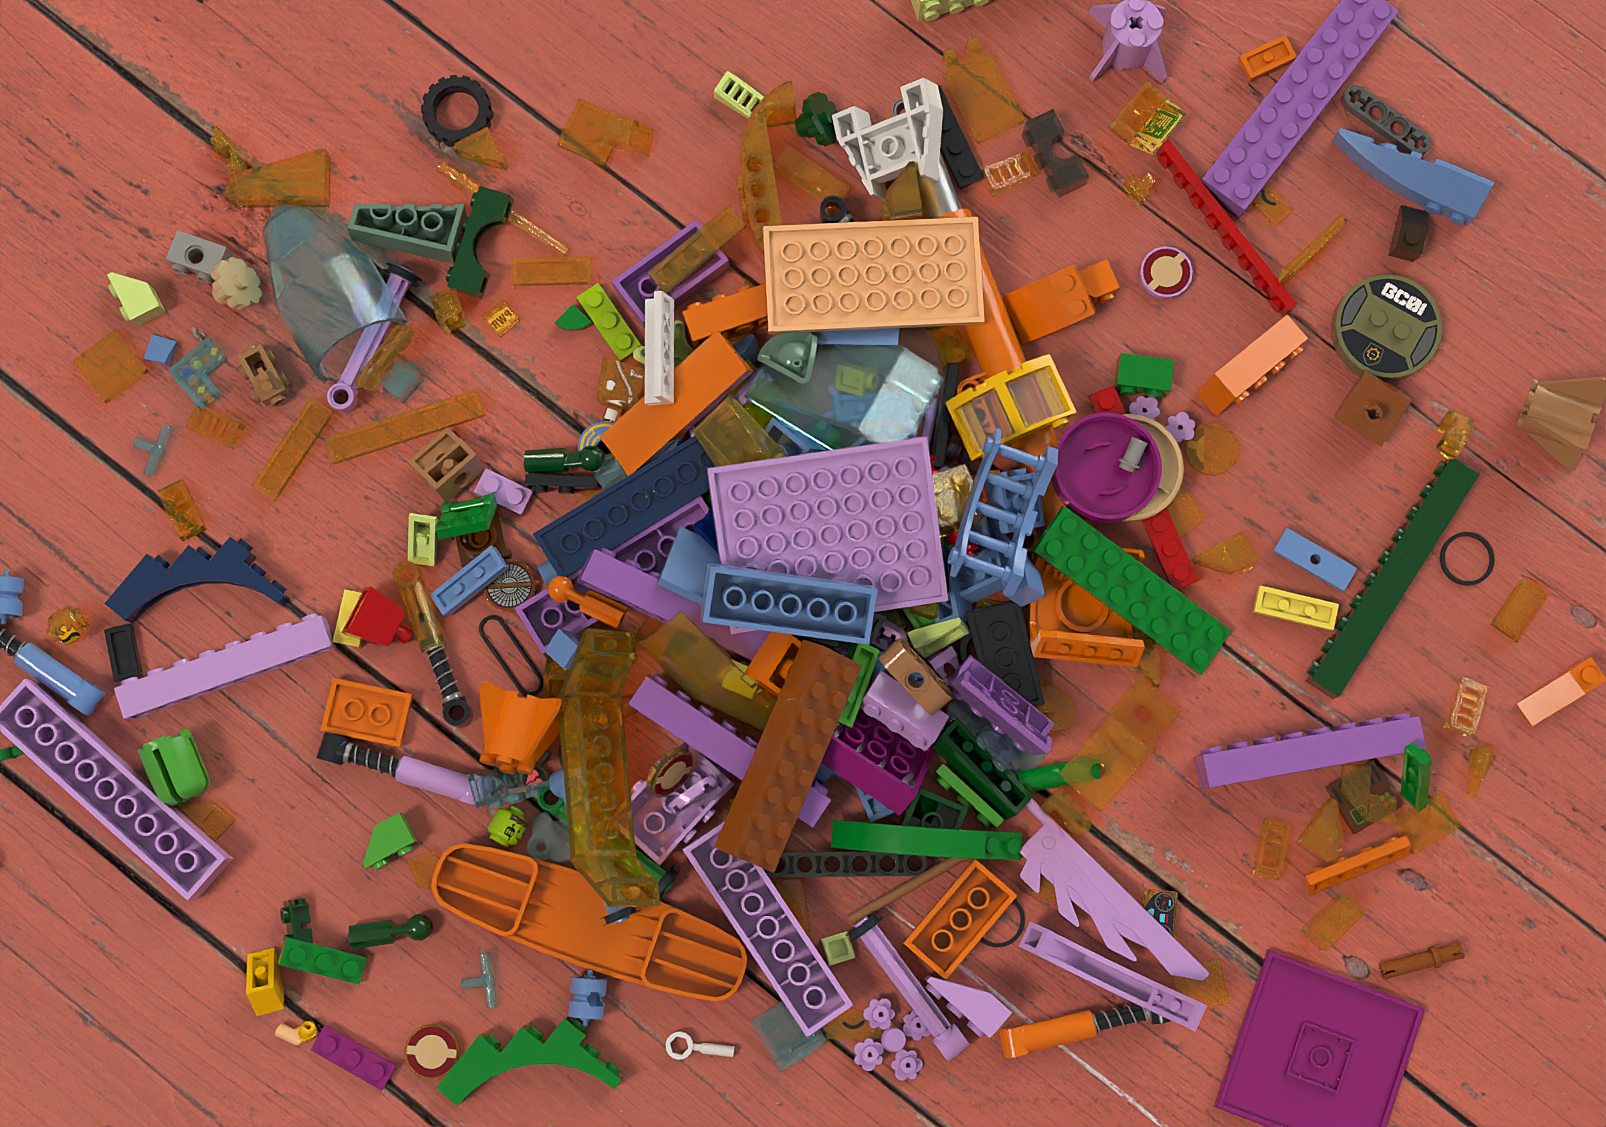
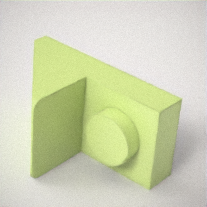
(422, 539)

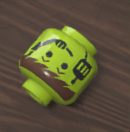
(507, 826)

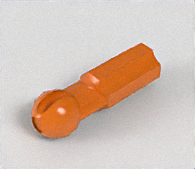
(589, 603)

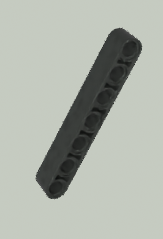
(845, 870)

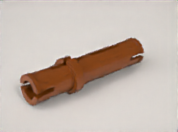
(1432, 958)

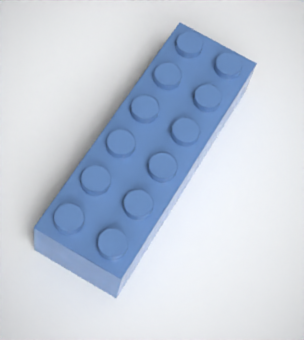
(788, 603)

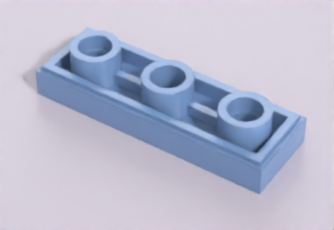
(1328, 567)

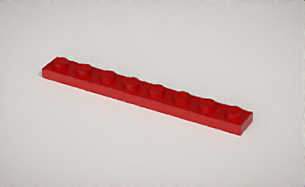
(1230, 235)
(1160, 526)

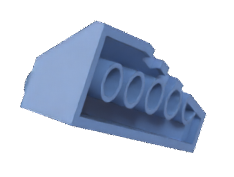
(1435, 186)

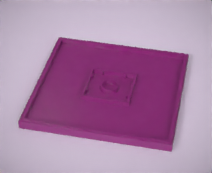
(1317, 1050)

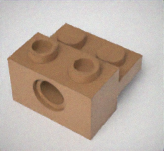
(447, 464)

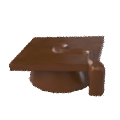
(475, 543)

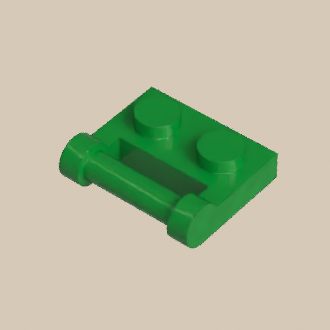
(466, 516)

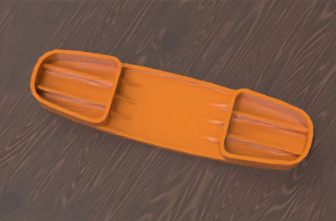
(561, 916)

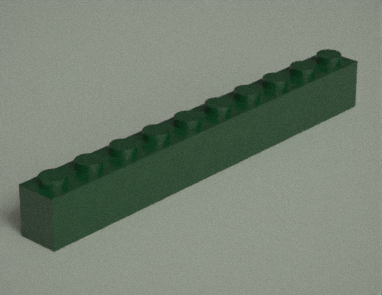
(1392, 577)

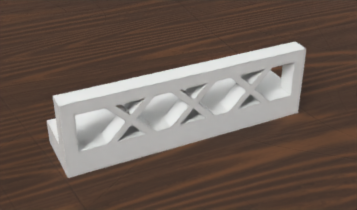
(659, 349)

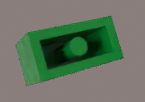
(1143, 375)

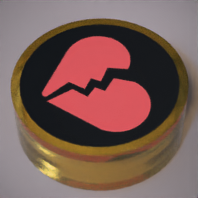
(538, 775)

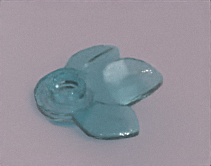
(555, 837)

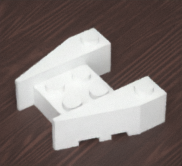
(888, 146)

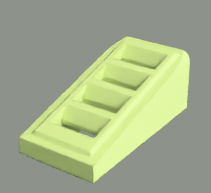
(738, 84)
(937, 636)

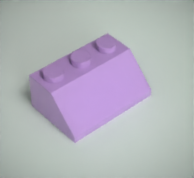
(901, 712)

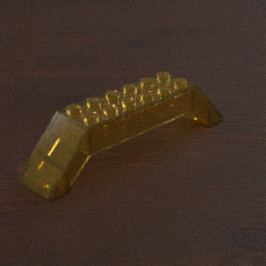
(598, 771)

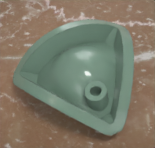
(790, 354)

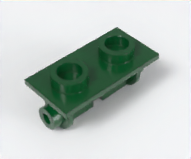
(293, 917)

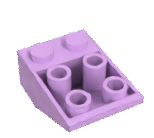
(977, 1005)

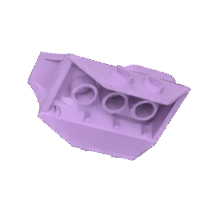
(656, 827)

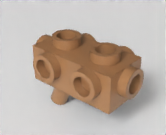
(268, 383)

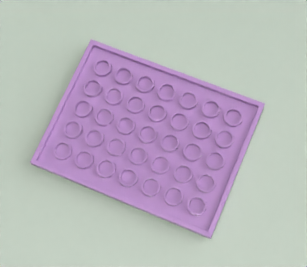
(836, 517)

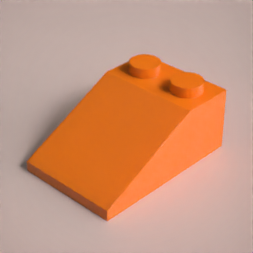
(1049, 304)
(773, 661)

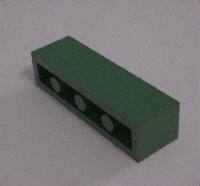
(977, 768)

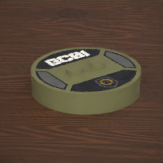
(1386, 327)

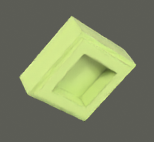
(838, 948)

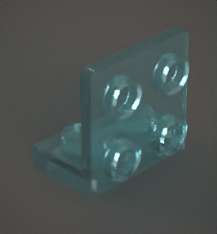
(495, 788)
(784, 1036)

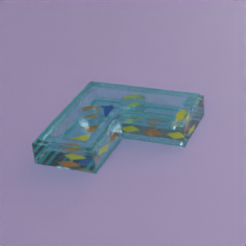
(193, 370)

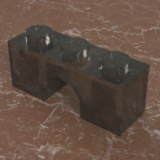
(1061, 173)

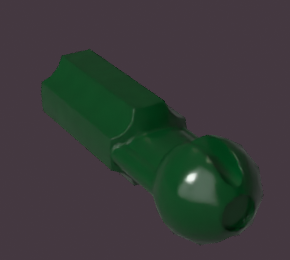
(560, 460)
(386, 931)

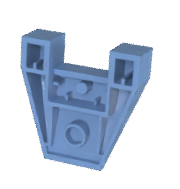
(974, 585)

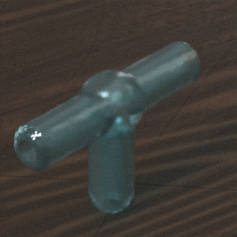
(157, 450)
(487, 981)

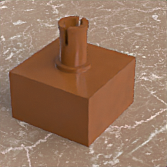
(1372, 407)

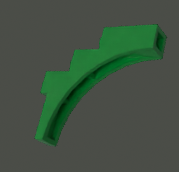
(563, 1047)

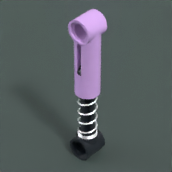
(406, 770)

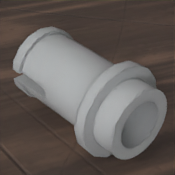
(1133, 455)

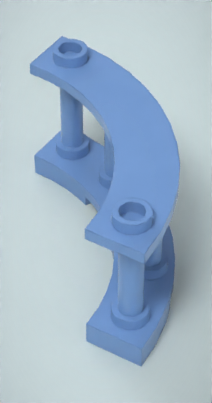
(1023, 522)

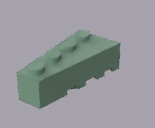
(410, 228)

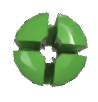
(175, 768)

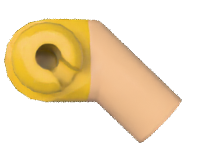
(297, 1035)

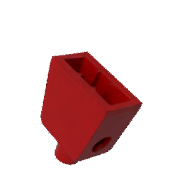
(376, 620)

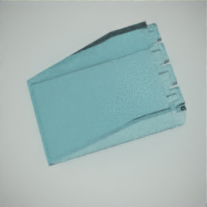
(853, 394)

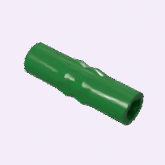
(1047, 776)

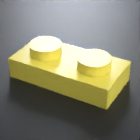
(348, 603)

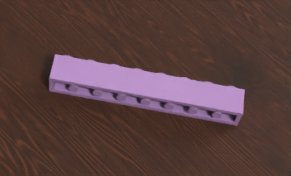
(224, 668)

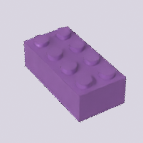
(636, 285)

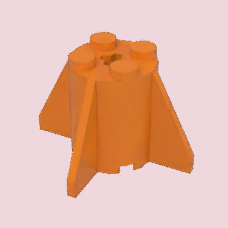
(516, 728)

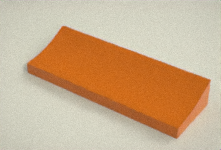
(698, 387)

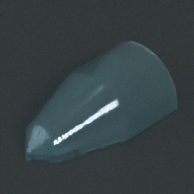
(322, 283)

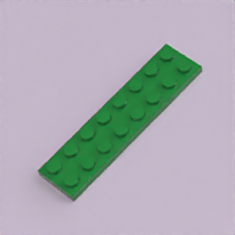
(1131, 590)

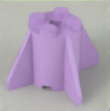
(1130, 36)

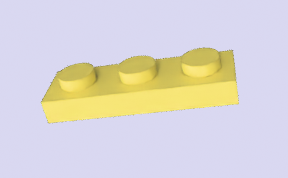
(1295, 608)

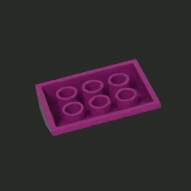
(878, 761)

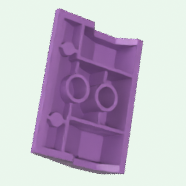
(1002, 707)

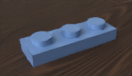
(469, 581)

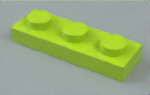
(608, 322)

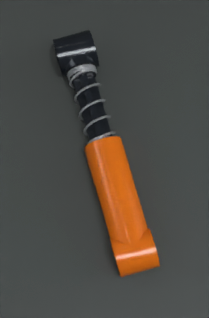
(1070, 1028)

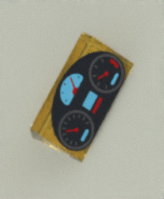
(1161, 907)

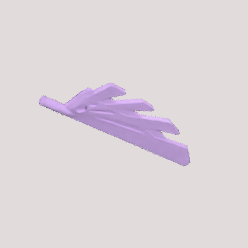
(1095, 891)

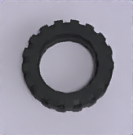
(449, 86)

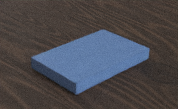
(687, 565)

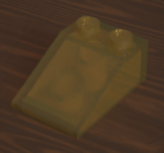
(734, 436)

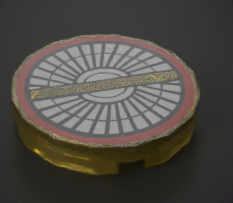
(511, 587)

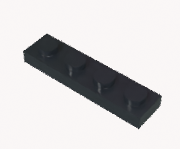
(956, 149)

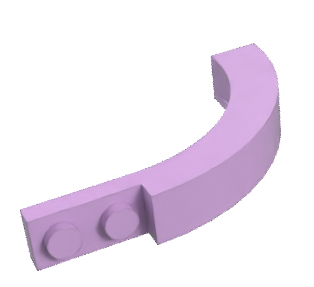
(1113, 977)

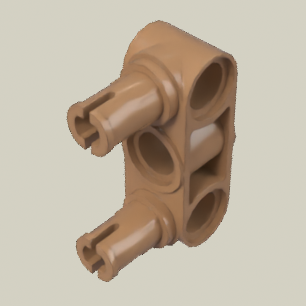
(901, 662)

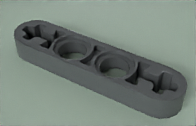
(1382, 125)

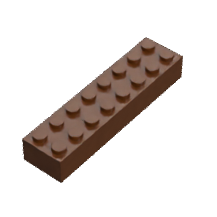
(788, 755)

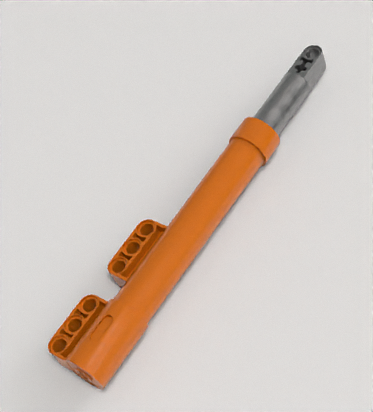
(995, 340)

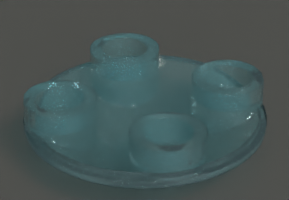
(999, 747)

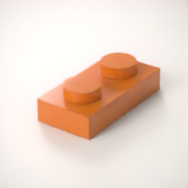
(1267, 58)

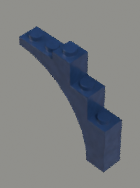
(154, 581)

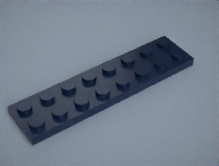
(626, 507)

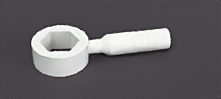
(704, 1048)

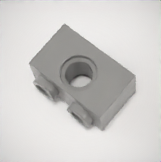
(187, 247)

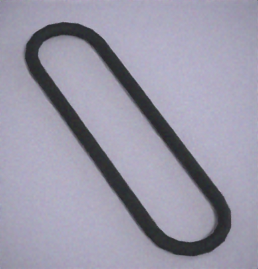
(502, 662)

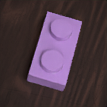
(507, 493)

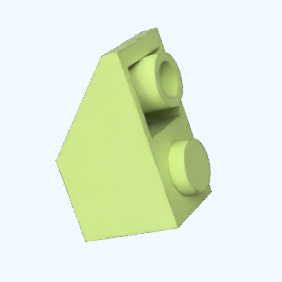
(137, 297)

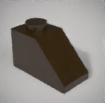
(1409, 234)

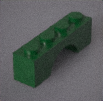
(488, 210)

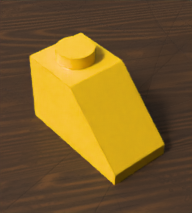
(264, 982)

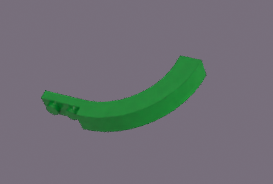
(926, 840)

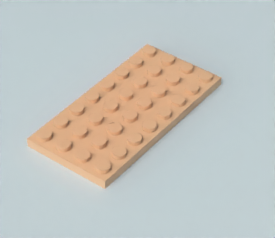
(873, 275)

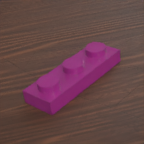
(354, 1057)

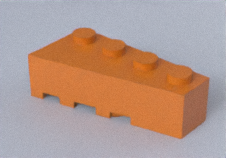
(1252, 365)

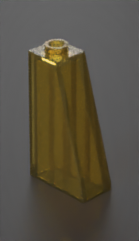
(290, 181)

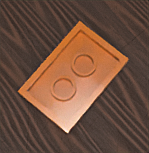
(367, 712)

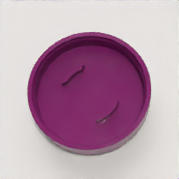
(1089, 468)

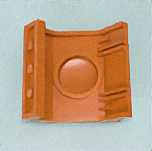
(1076, 625)

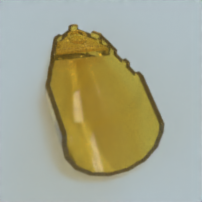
(705, 670)

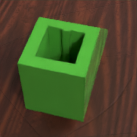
(388, 839)

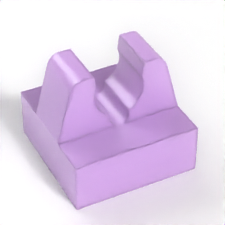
(942, 656)

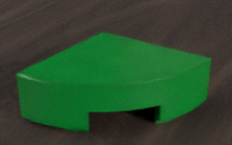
(573, 320)

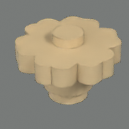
(235, 284)

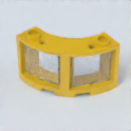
(1014, 402)

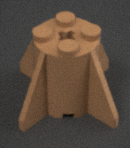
(1563, 416)

